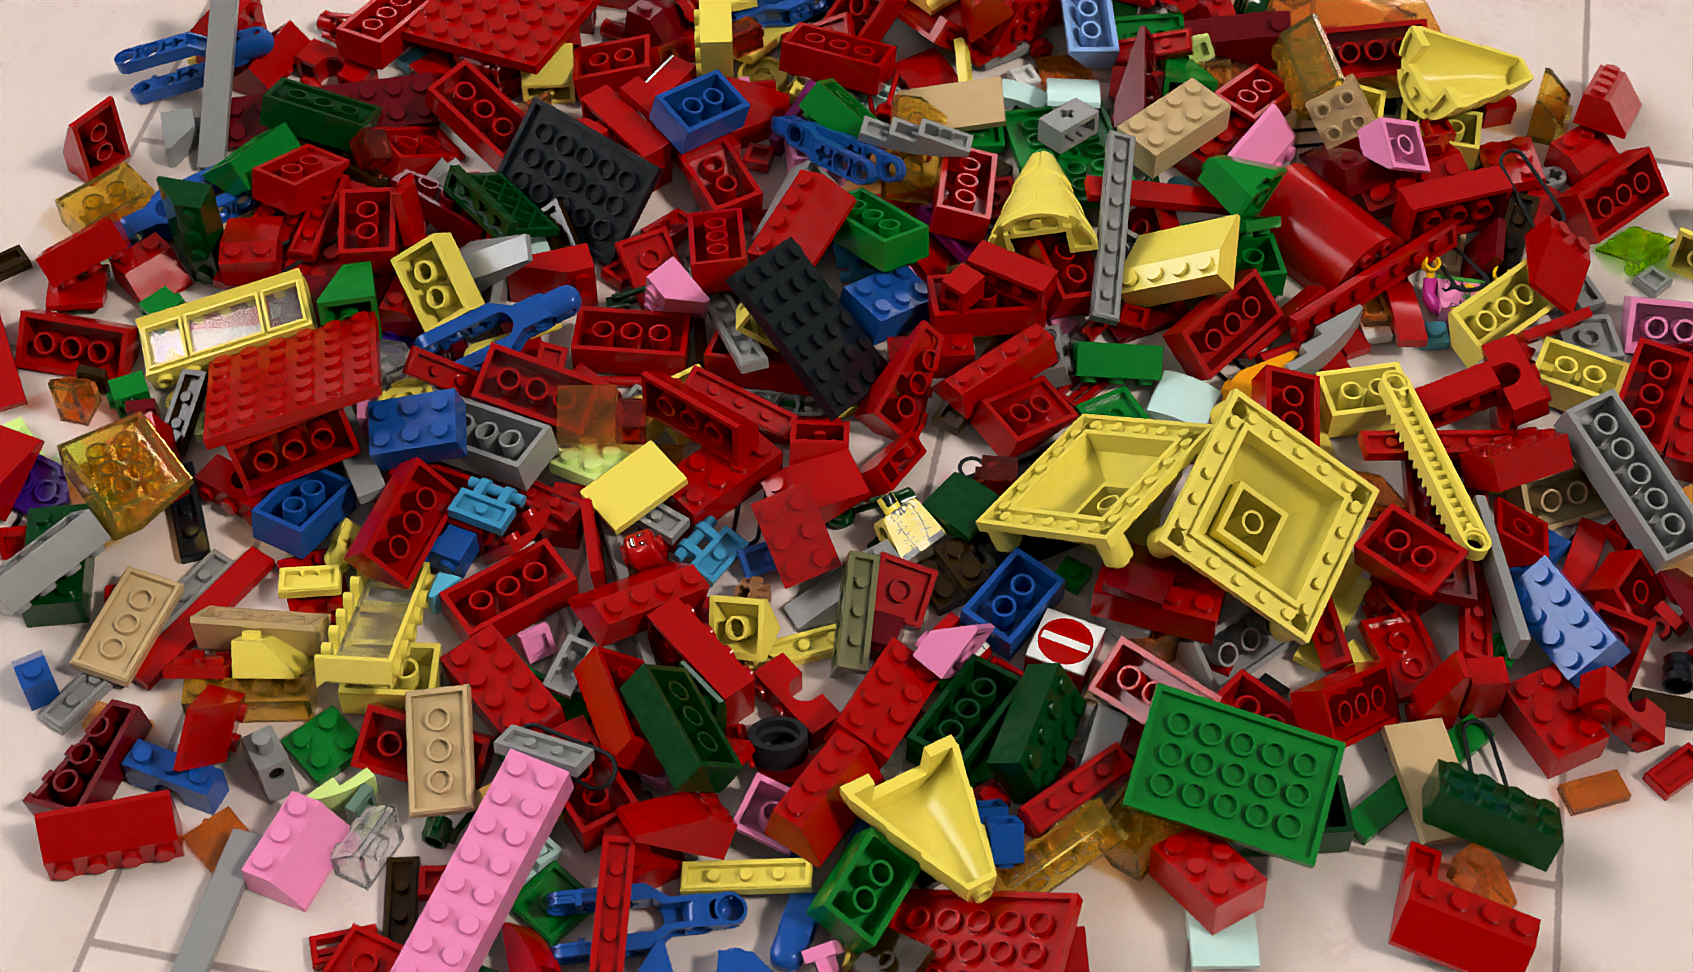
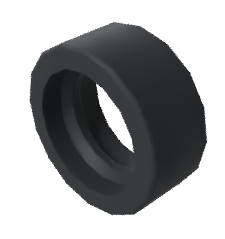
(779, 729)

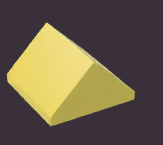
(744, 625)

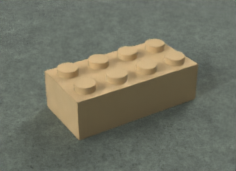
(1176, 126)

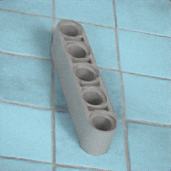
(1102, 730)

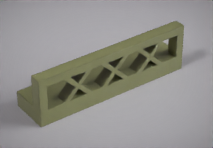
(855, 614)

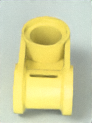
(341, 542)

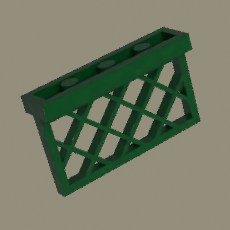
(497, 206)

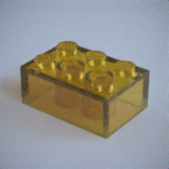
(115, 190)

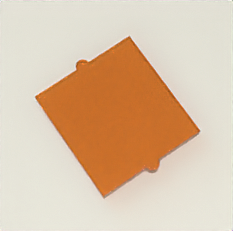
(212, 835)

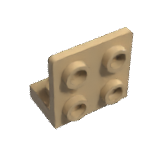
(1340, 112)

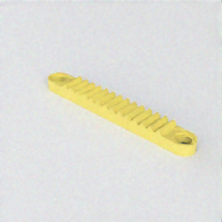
(1433, 464)

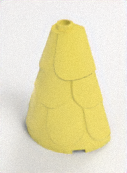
(1452, 75)
(1042, 205)
(931, 819)

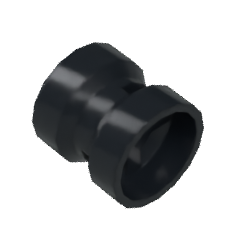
(1677, 673)

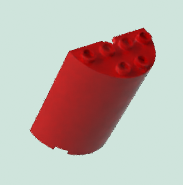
(1323, 231)

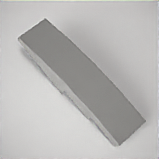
(923, 139)
(1326, 341)
(561, 674)

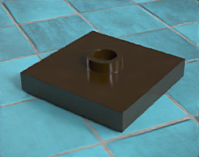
(894, 954)

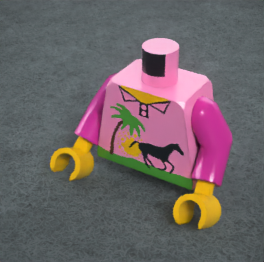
(1439, 293)

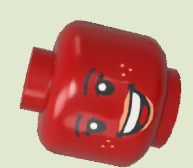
(643, 550)

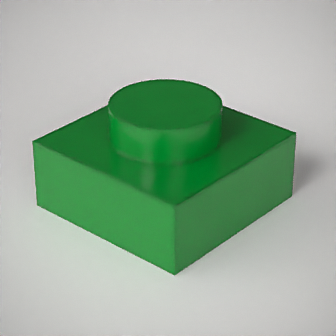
(1075, 574)

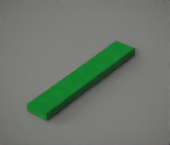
(1389, 802)

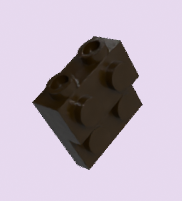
(958, 574)

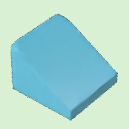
(440, 583)

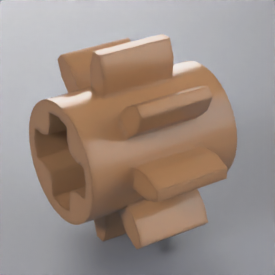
(753, 588)

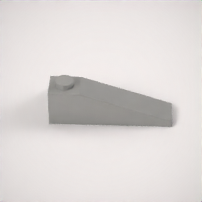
(496, 258)
(819, 603)

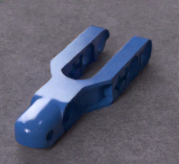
(784, 13)
(181, 47)
(822, 142)
(154, 219)
(528, 319)
(681, 915)
(797, 928)

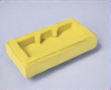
(310, 581)

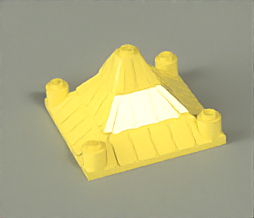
(1097, 485)
(1266, 517)

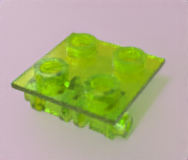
(1638, 248)

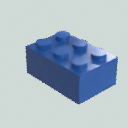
(699, 111)
(887, 303)
(417, 426)
(303, 511)
(1014, 601)

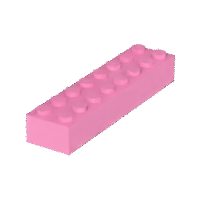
(488, 868)

